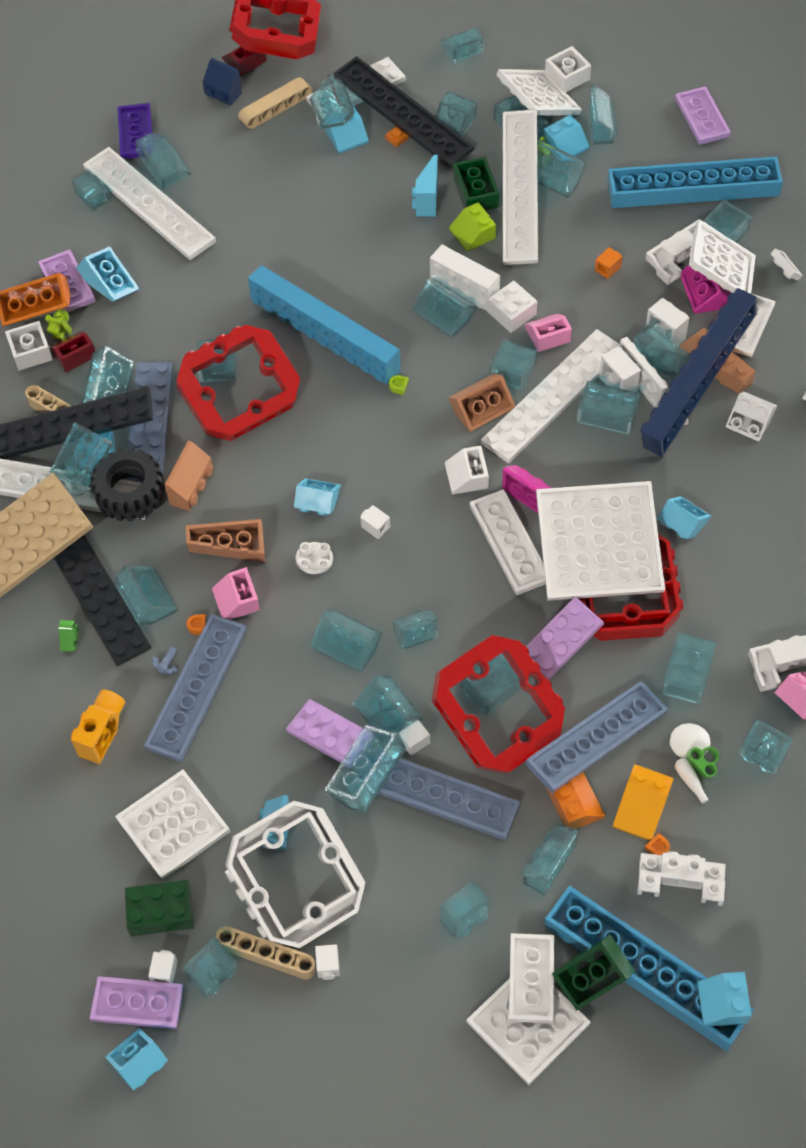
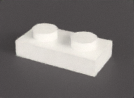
(783, 261)

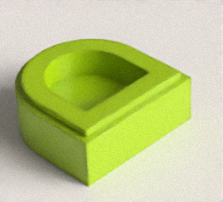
(398, 384)

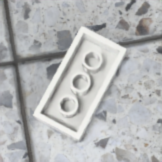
(464, 276)

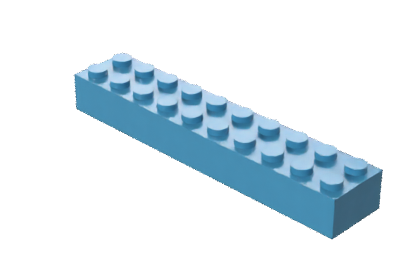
(694, 182)
(324, 324)
(657, 971)

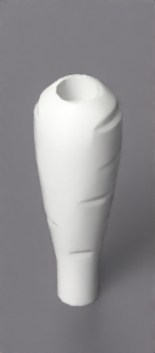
(689, 776)

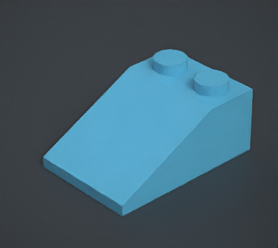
(426, 190)
(107, 274)

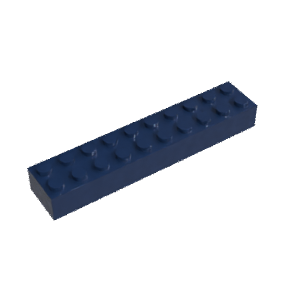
(699, 372)

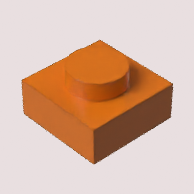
(396, 137)

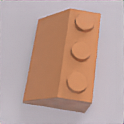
(482, 401)
(188, 477)

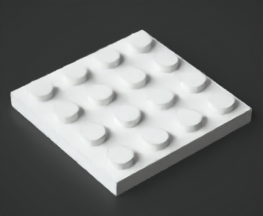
(538, 92)
(721, 259)
(172, 824)
(527, 1045)

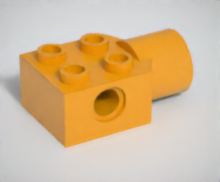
(98, 726)

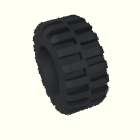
(120, 466)

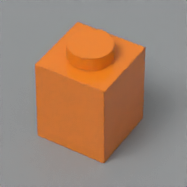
(608, 263)

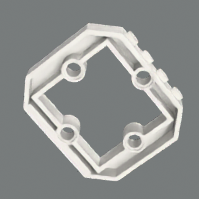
(330, 913)

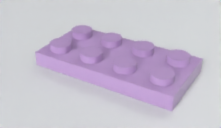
(702, 115)
(66, 265)
(563, 637)
(324, 730)
(137, 1002)

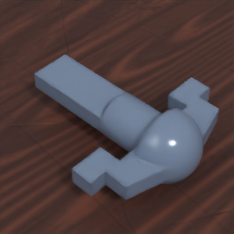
(163, 666)

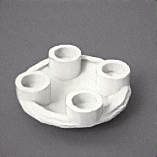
(314, 557)
(688, 737)

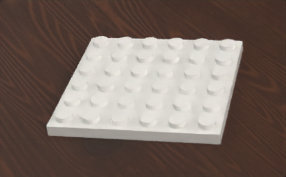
(599, 540)

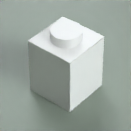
(375, 521)
(414, 737)
(327, 961)
(163, 967)

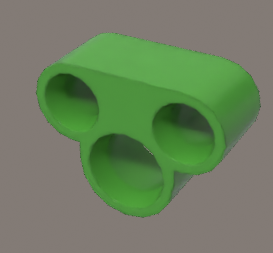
(68, 635)
(700, 762)

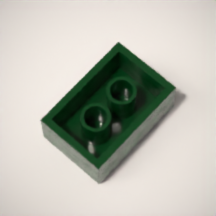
(476, 183)
(159, 908)
(593, 972)

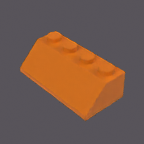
(34, 299)
(577, 803)

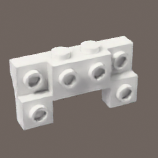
(670, 253)
(776, 658)
(682, 872)

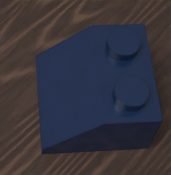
(222, 82)

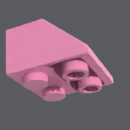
(549, 332)
(236, 595)
(793, 692)

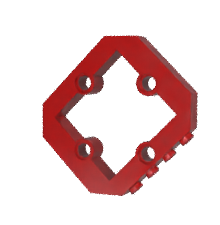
(272, 40)
(205, 356)
(645, 623)
(519, 659)

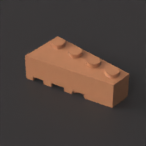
(733, 374)
(228, 539)

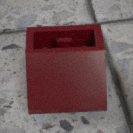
(243, 60)
(73, 350)

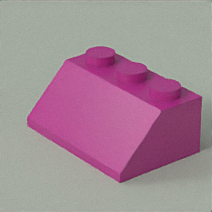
(703, 293)
(522, 485)

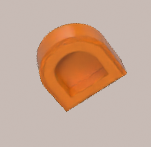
(196, 624)
(657, 845)

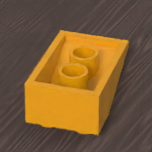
(643, 802)

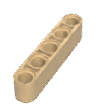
(274, 103)
(42, 400)
(274, 959)

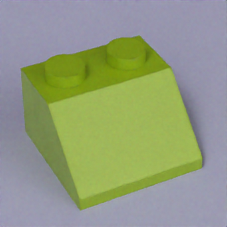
(473, 227)

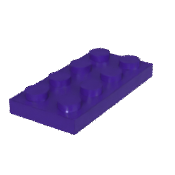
(133, 124)

